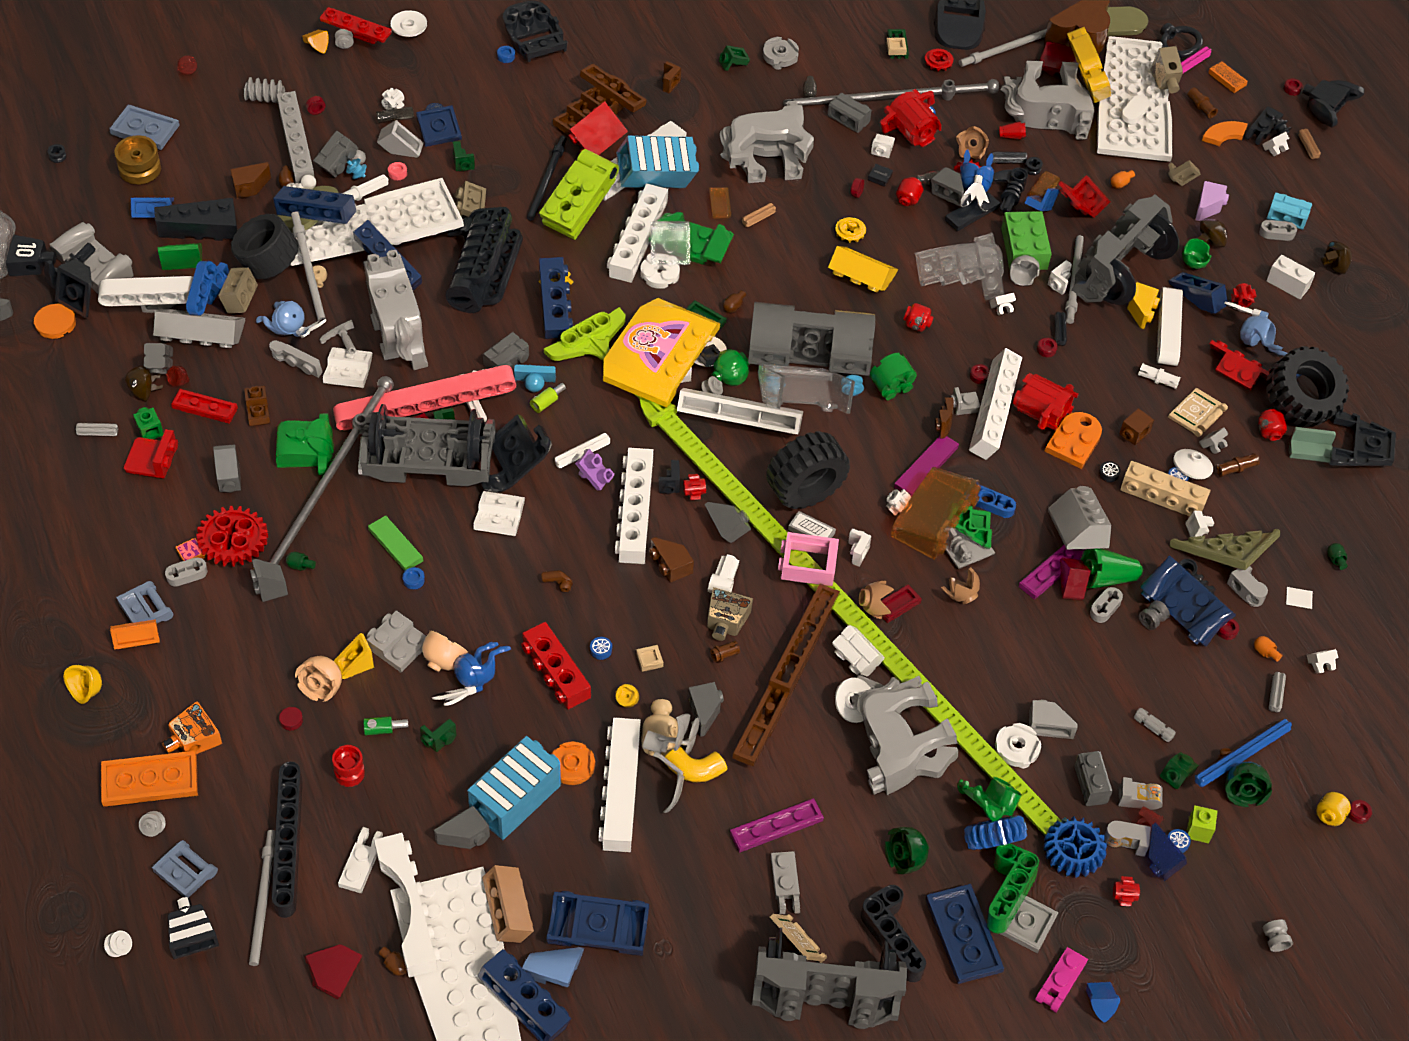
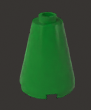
(1110, 568)

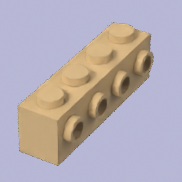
(1164, 489)

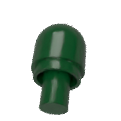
(1337, 555)
(299, 561)

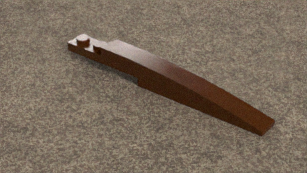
(786, 675)

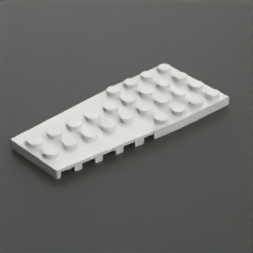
(1130, 76)
(397, 215)
(463, 930)

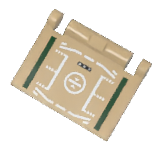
(1198, 412)
(798, 937)

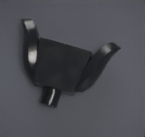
(1329, 98)

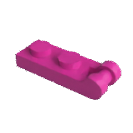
(1062, 979)

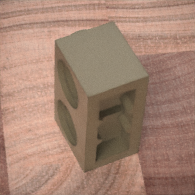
(238, 290)

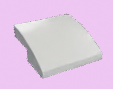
(347, 368)
(499, 513)

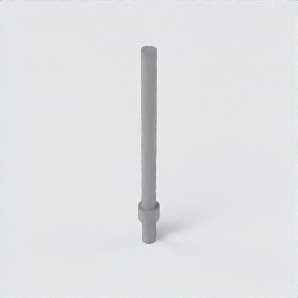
(977, 57)
(299, 232)
(1071, 304)
(268, 857)

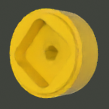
(627, 695)

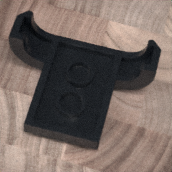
(516, 453)

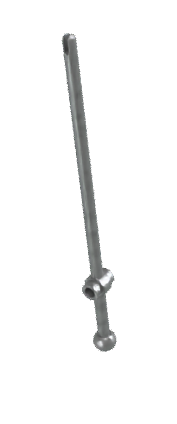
(947, 91)
(384, 385)

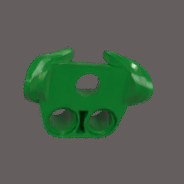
(998, 799)

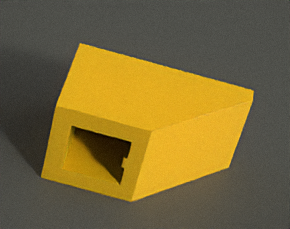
(1143, 303)

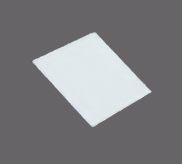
(1299, 597)

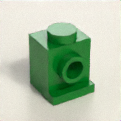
(147, 419)

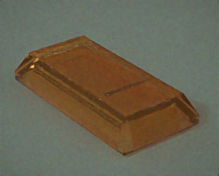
(1046, 181)
(720, 202)

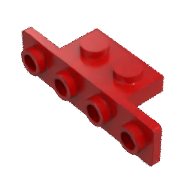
(359, 27)
(1237, 367)

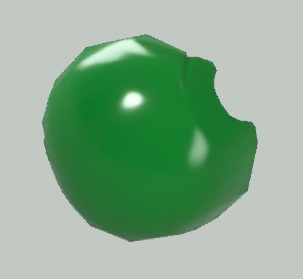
(1196, 253)

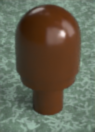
(286, 176)
(734, 302)
(394, 961)

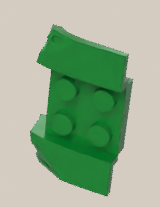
(704, 241)

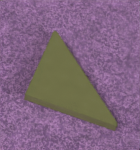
(1229, 549)

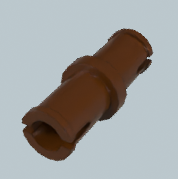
(1202, 102)
(1237, 464)

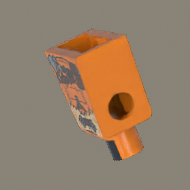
(192, 731)

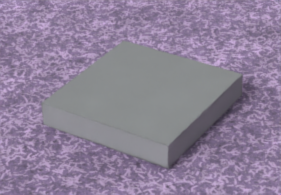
(1031, 924)

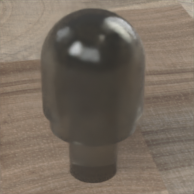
(809, 87)
(927, 177)

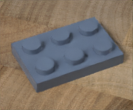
(144, 123)

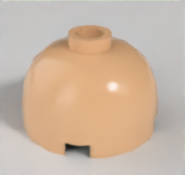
(440, 651)
(319, 678)

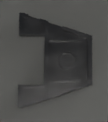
(1371, 443)

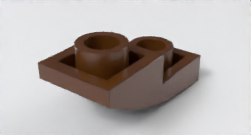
(257, 405)
(945, 418)

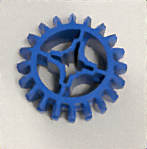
(995, 833)
(1082, 838)

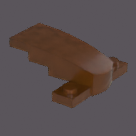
(608, 89)

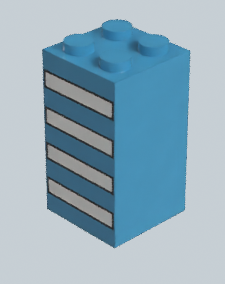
(657, 161)
(515, 786)

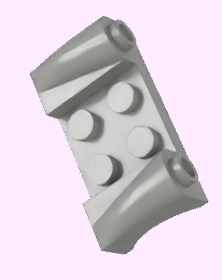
(101, 262)

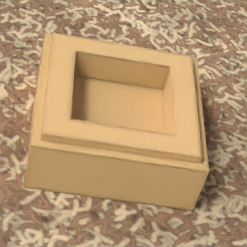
(896, 46)
(649, 658)

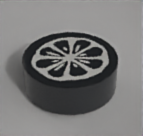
(1109, 471)

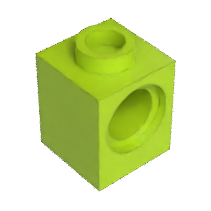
(1202, 824)

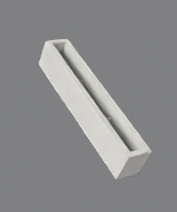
(739, 411)
(621, 785)

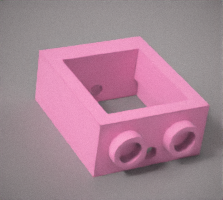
(809, 544)

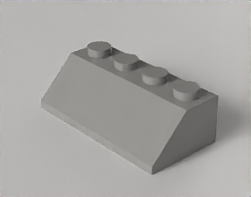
(202, 328)
(1081, 520)

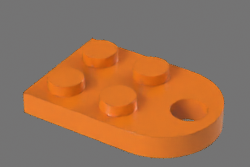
(1073, 440)

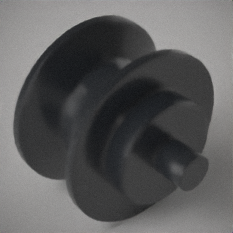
(1280, 127)

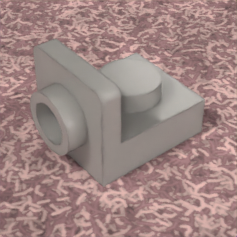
(965, 402)

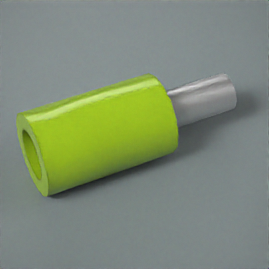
(546, 398)

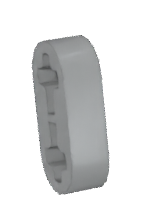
(1278, 230)
(186, 571)
(1102, 602)

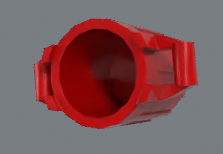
(912, 117)
(1045, 401)

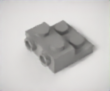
(396, 641)

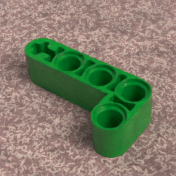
(1021, 872)

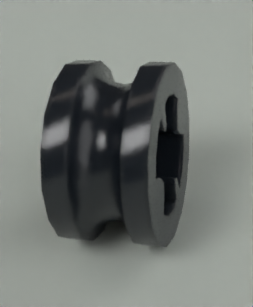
(57, 148)
(1033, 161)

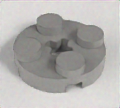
(778, 60)

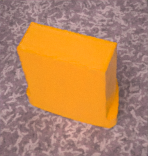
(317, 39)

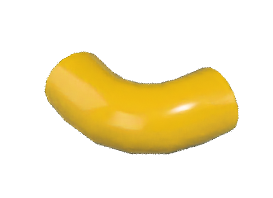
(697, 769)

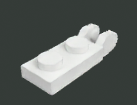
(359, 863)

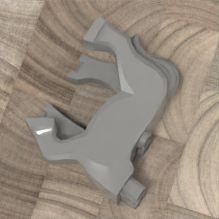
(1050, 106)
(768, 136)
(395, 309)
(894, 746)

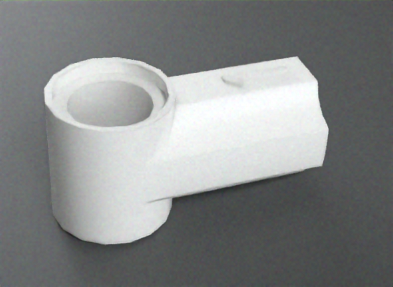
(725, 574)

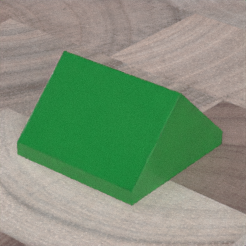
(180, 256)

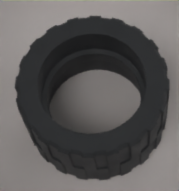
(265, 246)

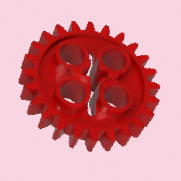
(246, 541)

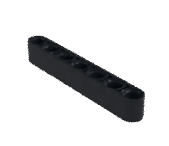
(290, 847)

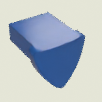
(1103, 999)

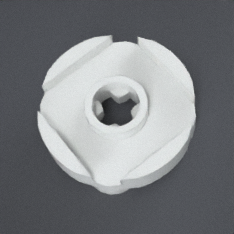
(659, 280)
(1018, 756)

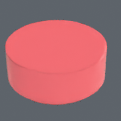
(397, 171)

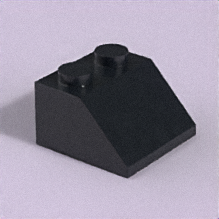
(74, 286)

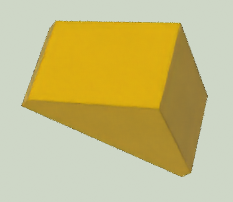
(355, 658)

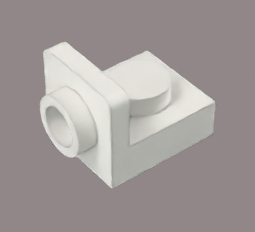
(882, 145)
(1059, 277)
(860, 547)

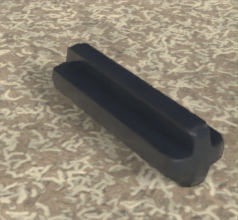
(1009, 157)
(1060, 328)

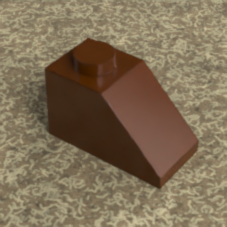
(250, 179)

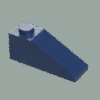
(1202, 292)

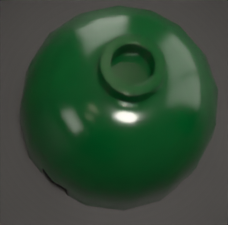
(1248, 784)
(906, 849)

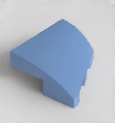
(554, 965)

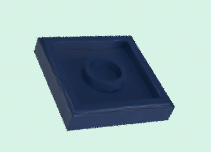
(438, 126)

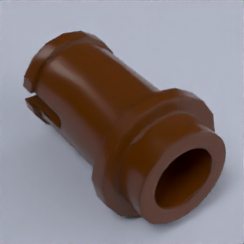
(719, 653)

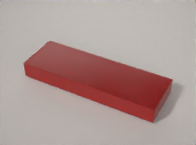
(204, 406)

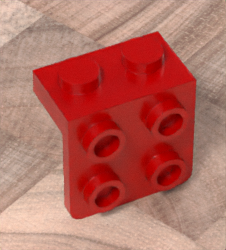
(1085, 196)
(152, 456)

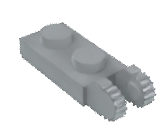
(295, 357)
(785, 880)

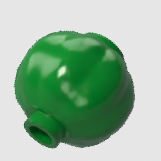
(731, 367)

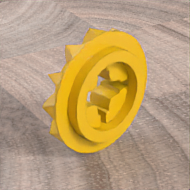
(852, 224)

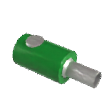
(382, 725)

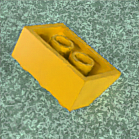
(862, 269)

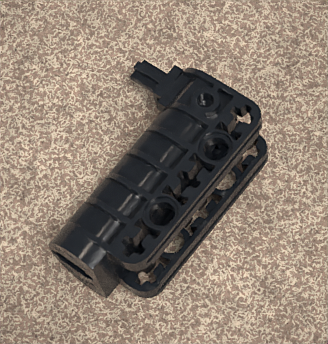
(482, 259)

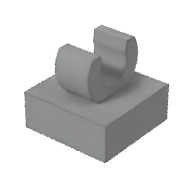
(1213, 439)

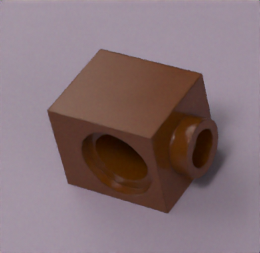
(1136, 426)

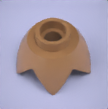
(964, 139)
(964, 591)
(871, 596)

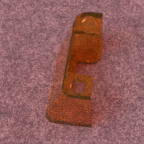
(935, 511)

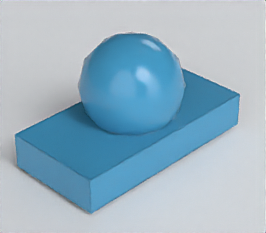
(535, 376)

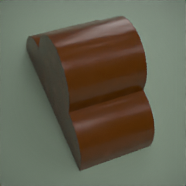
(1085, 13)

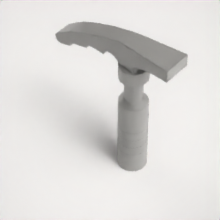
(342, 331)

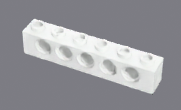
(636, 236)
(995, 404)
(635, 506)

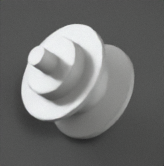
(344, 38)
(712, 386)
(152, 823)

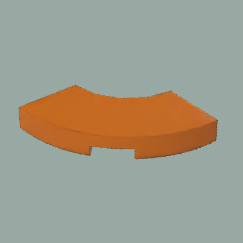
(1223, 131)

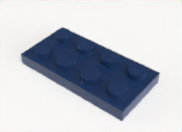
(964, 933)

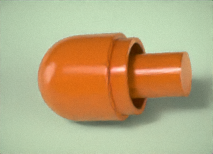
(1122, 179)
(1267, 648)

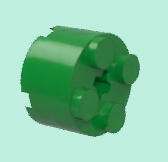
(893, 375)

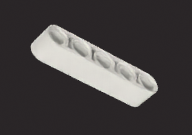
(144, 291)
(1169, 326)

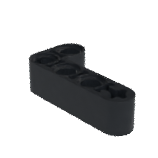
(897, 935)

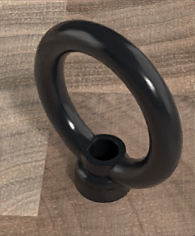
(1168, 31)

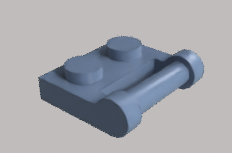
(137, 608)
(179, 875)

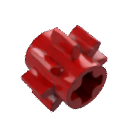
(1243, 295)
(694, 487)
(1126, 891)

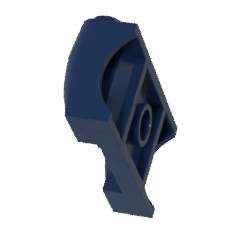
(1187, 601)
(598, 922)

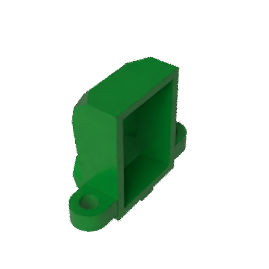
(305, 444)

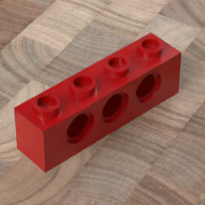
(543, 638)

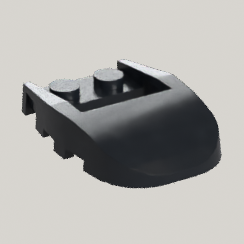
(532, 19)
(960, 30)

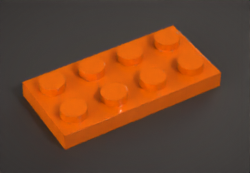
(149, 778)

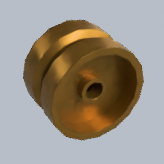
(137, 159)

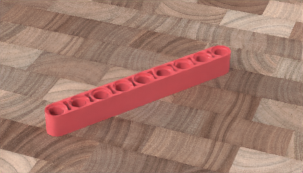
(432, 395)

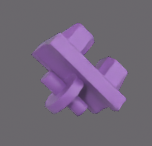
(593, 469)

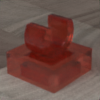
(1150, 816)

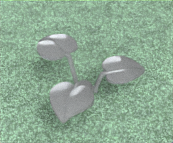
(659, 743)

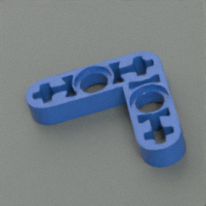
(209, 277)
(1003, 501)

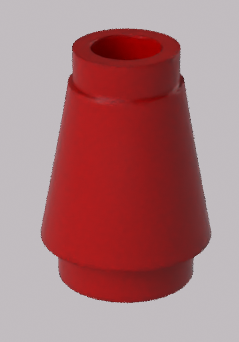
(1014, 130)

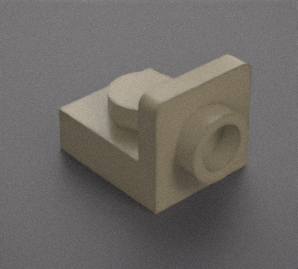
(1183, 173)

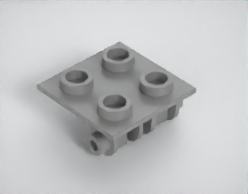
(965, 550)

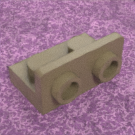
(470, 198)

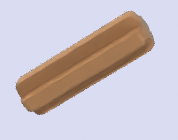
(1309, 144)
(758, 215)

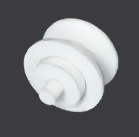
(118, 943)

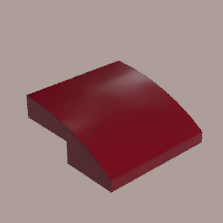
(1053, 56)

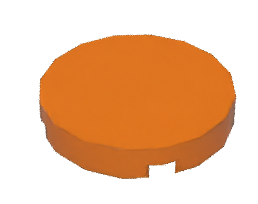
(54, 321)
(576, 762)

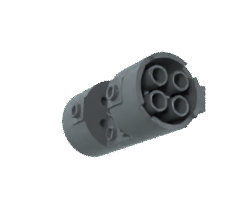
(819, 339)

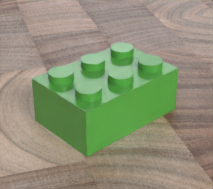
(1026, 235)

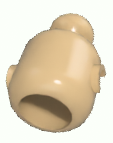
(660, 723)

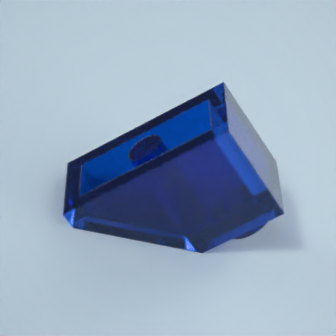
(1164, 854)

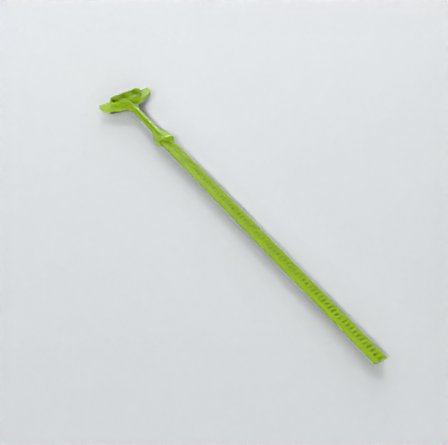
(593, 338)

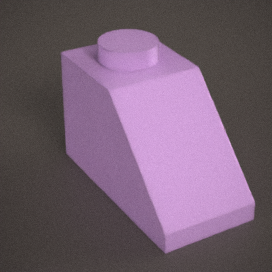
(1211, 200)

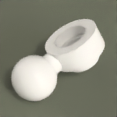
(307, 182)

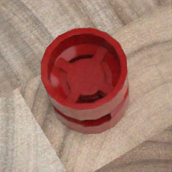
(348, 765)

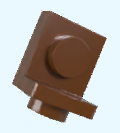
(671, 76)

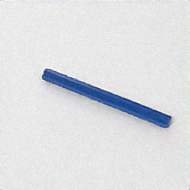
(1242, 752)

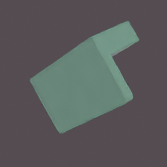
(1311, 444)

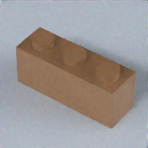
(507, 904)

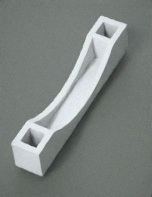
(417, 946)

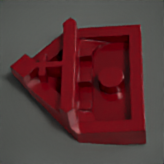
(332, 968)

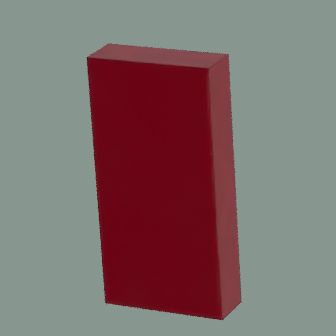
(900, 602)

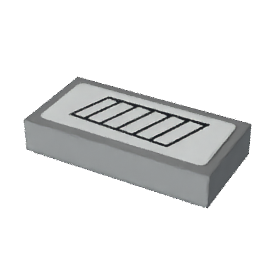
(809, 526)

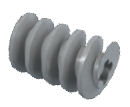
(263, 91)

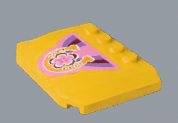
(657, 350)

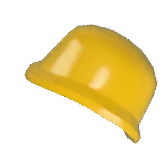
(82, 682)

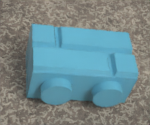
(1289, 210)

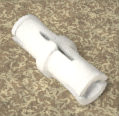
(1159, 376)

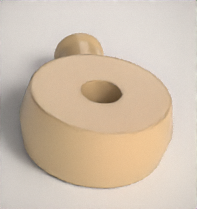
(320, 275)

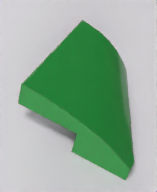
(976, 526)

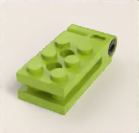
(579, 194)

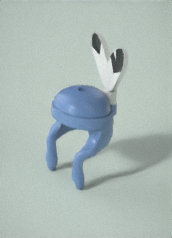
(288, 320)
(1258, 328)

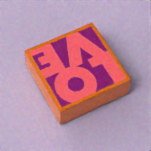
(189, 550)

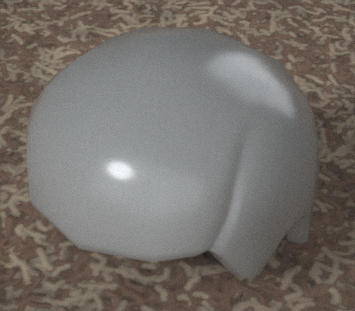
(1024, 270)

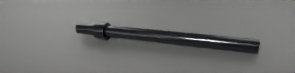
(557, 153)

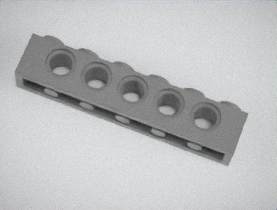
(295, 135)

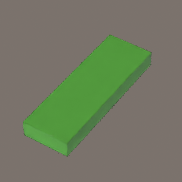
(395, 543)

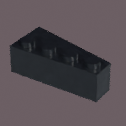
(197, 220)

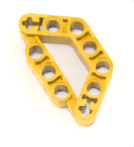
(1089, 65)

